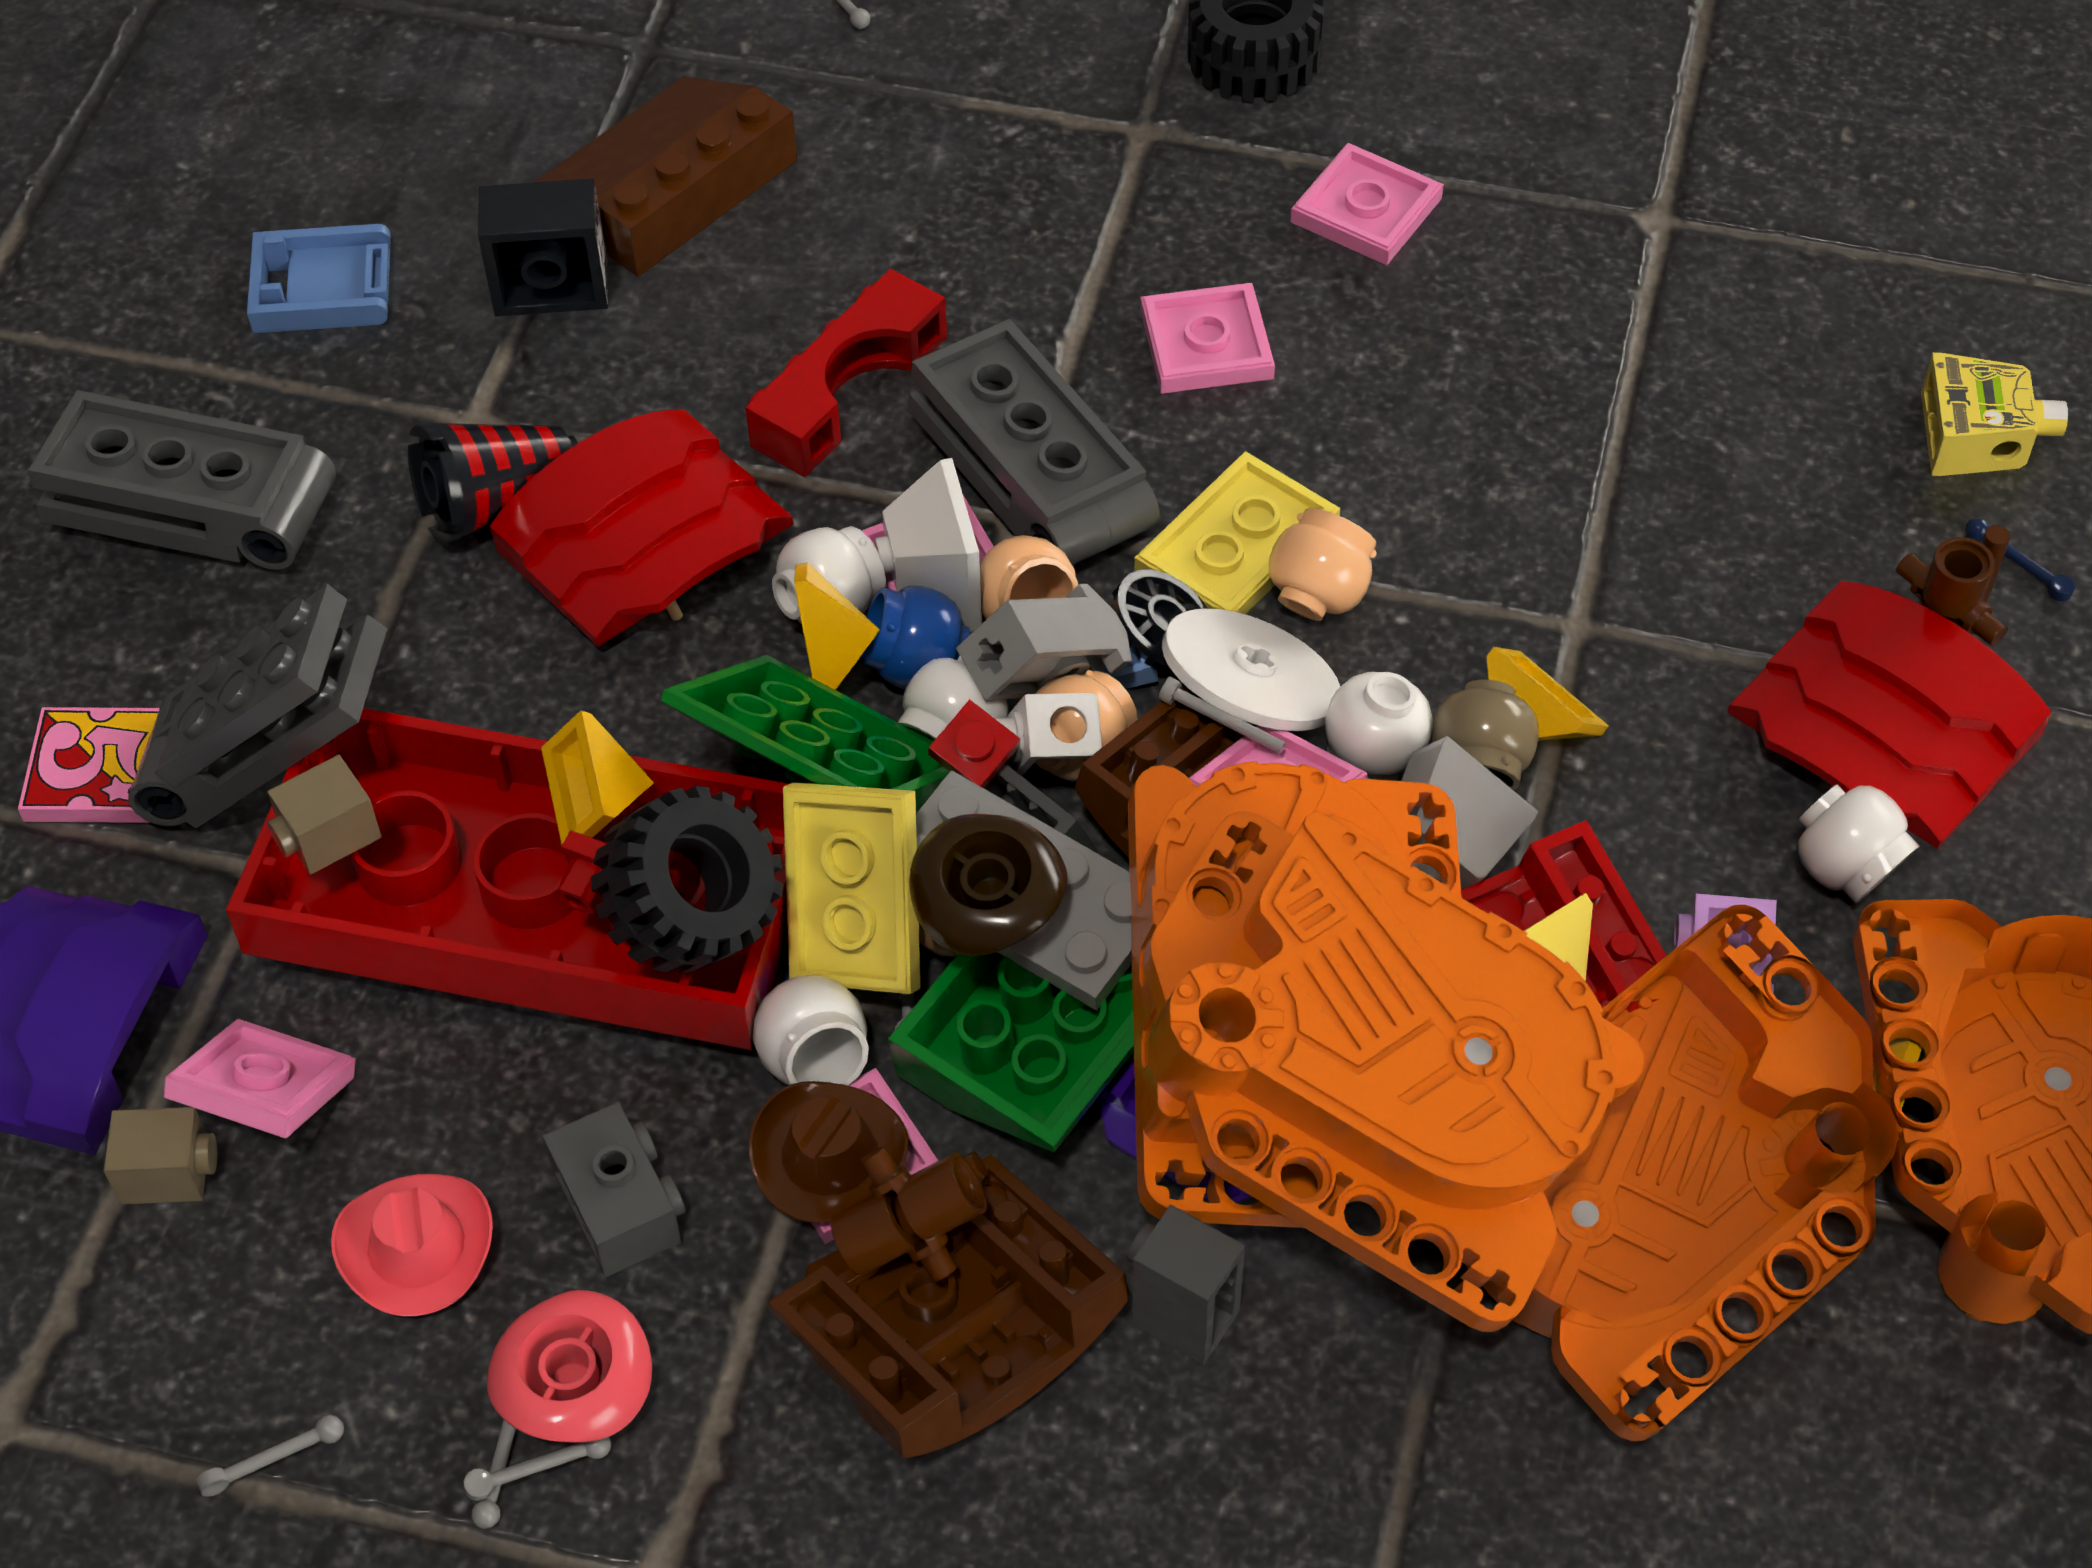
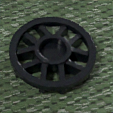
(1148, 613)

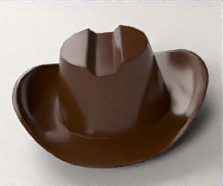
(812, 1143)

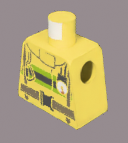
(1983, 415)

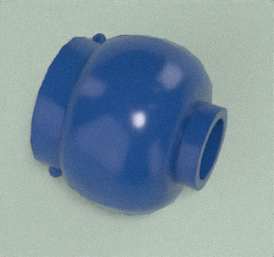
(914, 630)

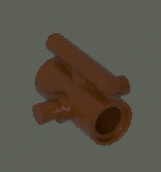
(1961, 581)
(910, 1212)

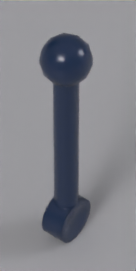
(2060, 586)

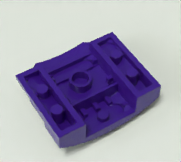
(69, 1001)

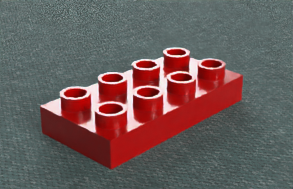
(470, 884)

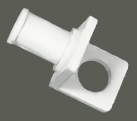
(1032, 725)

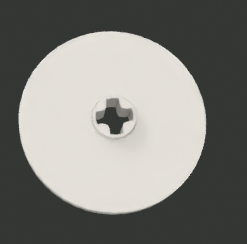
(1250, 669)

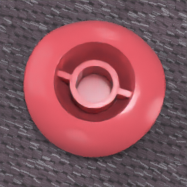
(413, 1242)
(571, 1368)

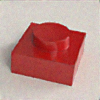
(974, 745)

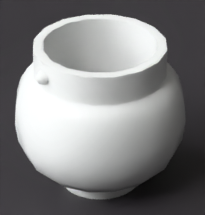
(840, 556)
(939, 694)
(1378, 723)
(1854, 839)
(811, 1032)

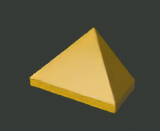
(831, 626)
(1556, 709)
(589, 776)

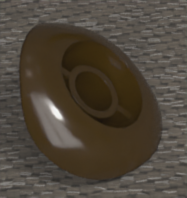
(985, 882)

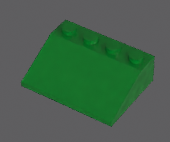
(807, 728)
(1013, 1047)

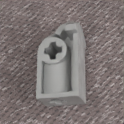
(1044, 640)

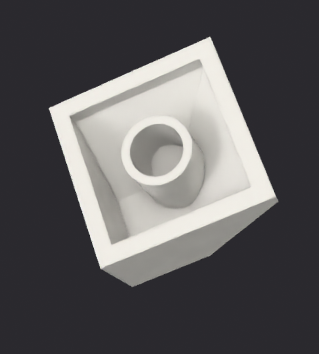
(933, 541)

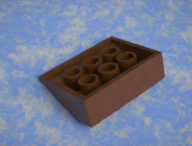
(680, 165)

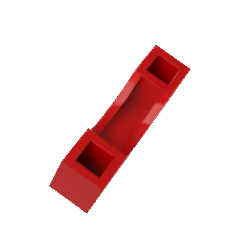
(884, 329)

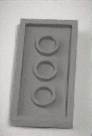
(1089, 935)

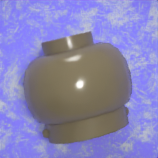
(1491, 727)

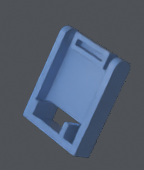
(332, 282)

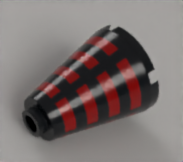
(476, 469)

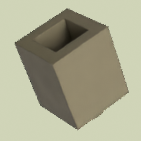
(322, 815)
(159, 1155)

